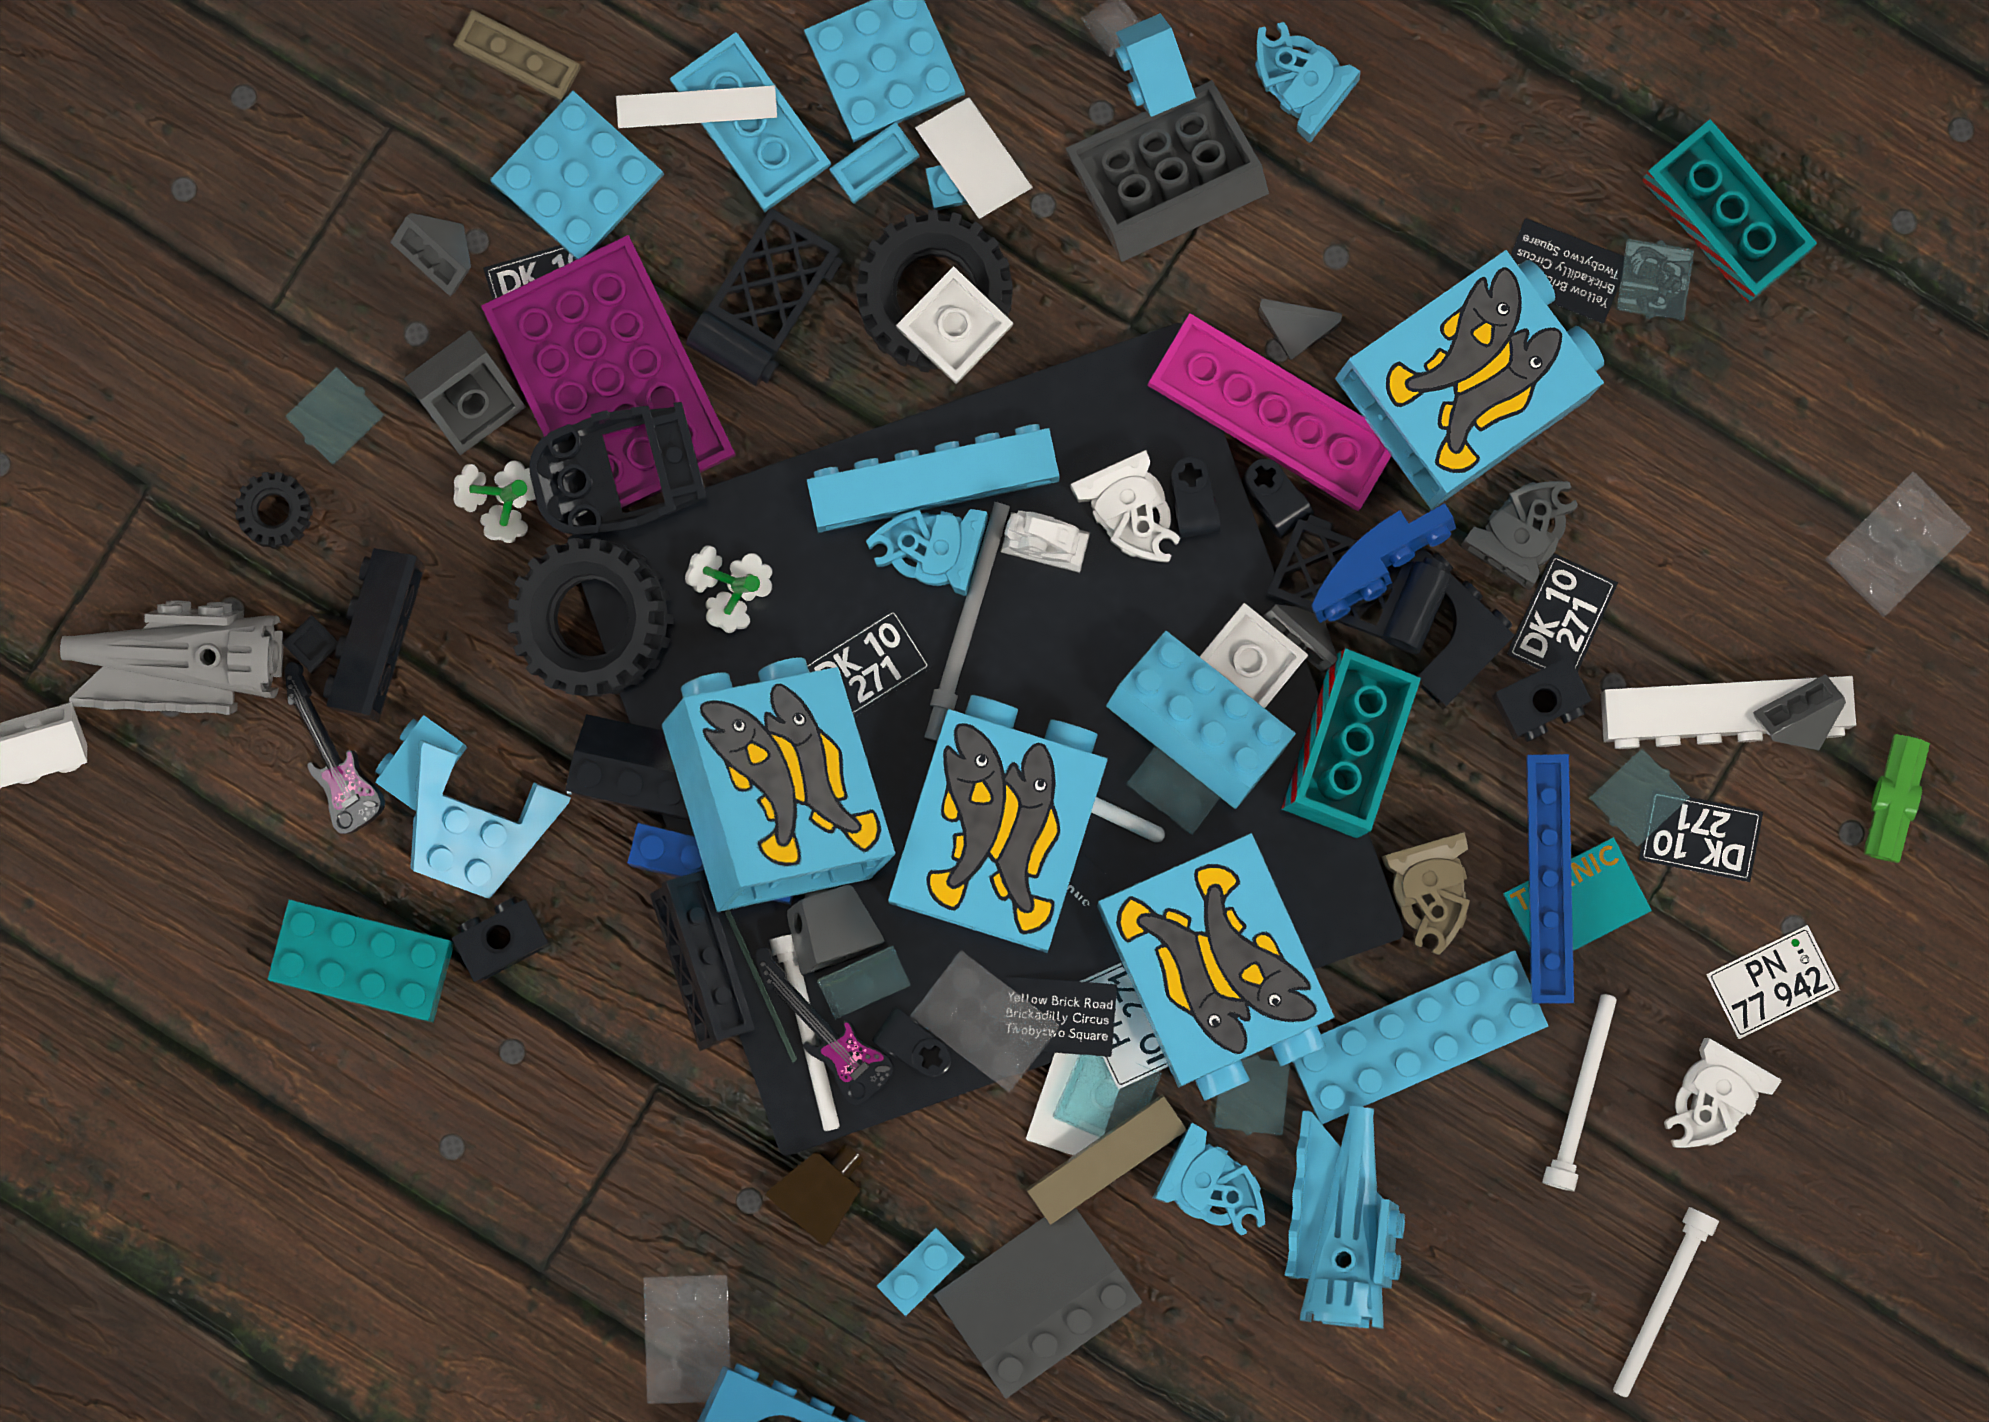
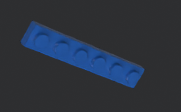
(1550, 879)

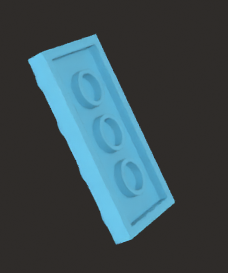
(766, 153)

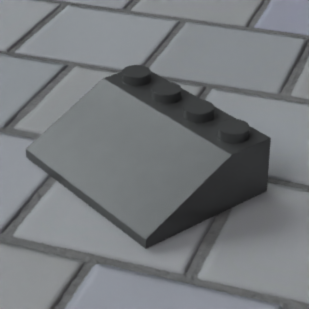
(1168, 172)
(1037, 1300)

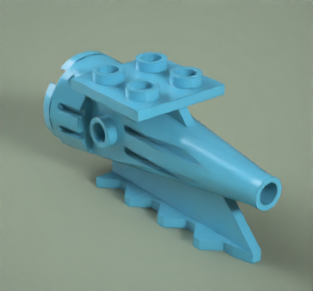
(1338, 1217)

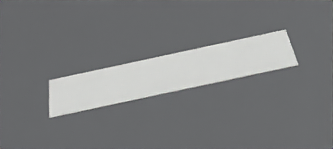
(696, 106)

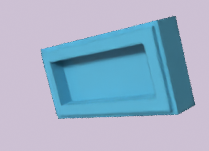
(874, 162)

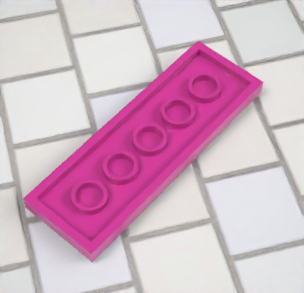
(1271, 411)

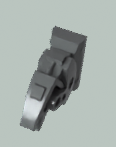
(1517, 533)

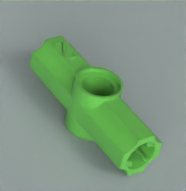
(1896, 798)

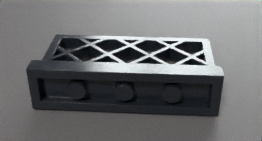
(701, 960)

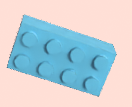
(1200, 719)

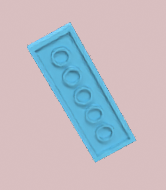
(1420, 1037)

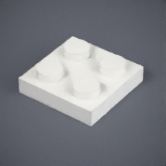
(954, 325)
(1254, 655)

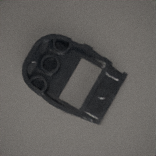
(577, 481)

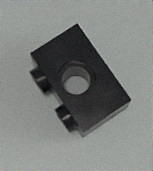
(1559, 681)
(525, 940)

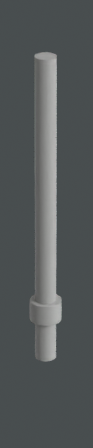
(945, 696)

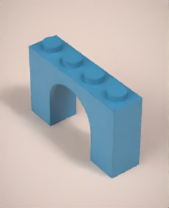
(743, 1398)

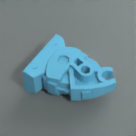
(1305, 83)
(938, 544)
(1208, 1177)

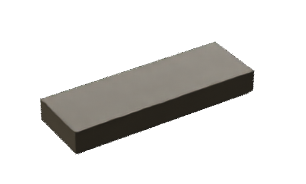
(517, 55)

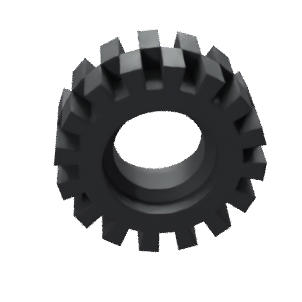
(249, 503)

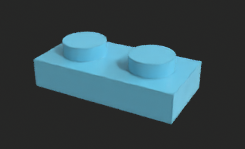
(920, 1272)

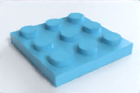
(883, 64)
(577, 176)

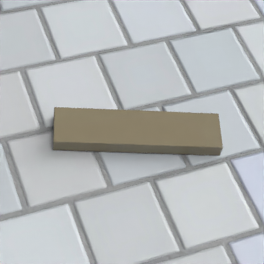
(1106, 1159)

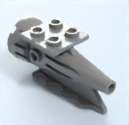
(173, 663)

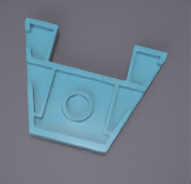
(468, 843)

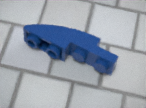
(1363, 567)

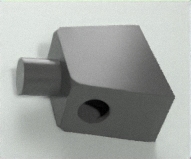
(831, 928)

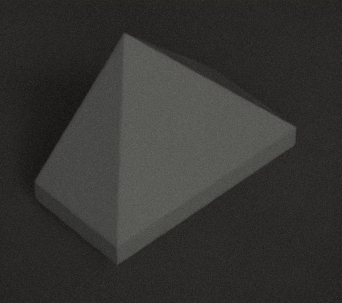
(435, 248)
(1296, 325)
(1305, 632)
(1803, 715)

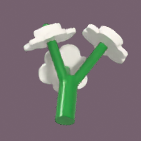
(513, 488)
(747, 580)

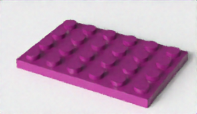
(600, 343)

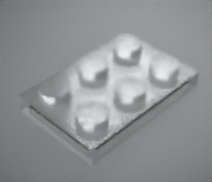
(1898, 544)
(985, 1021)
(685, 1336)

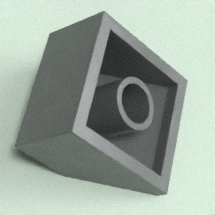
(464, 392)

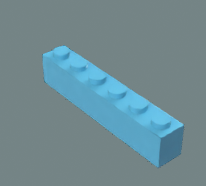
(933, 479)

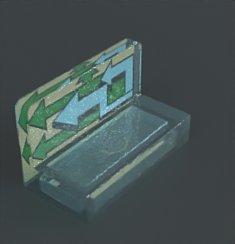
(863, 982)

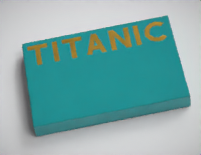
(1602, 895)

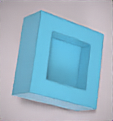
(942, 189)

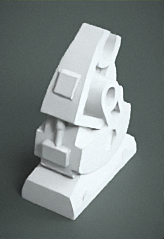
(1124, 505)
(1045, 540)
(1722, 1092)

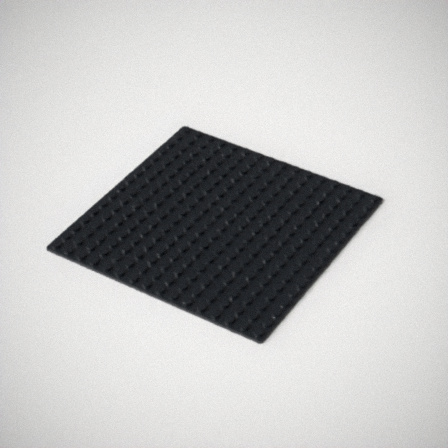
(1040, 643)

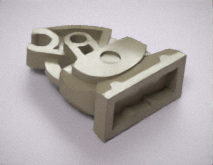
(1434, 883)

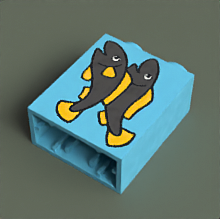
(1472, 377)
(776, 784)
(999, 824)
(1217, 966)

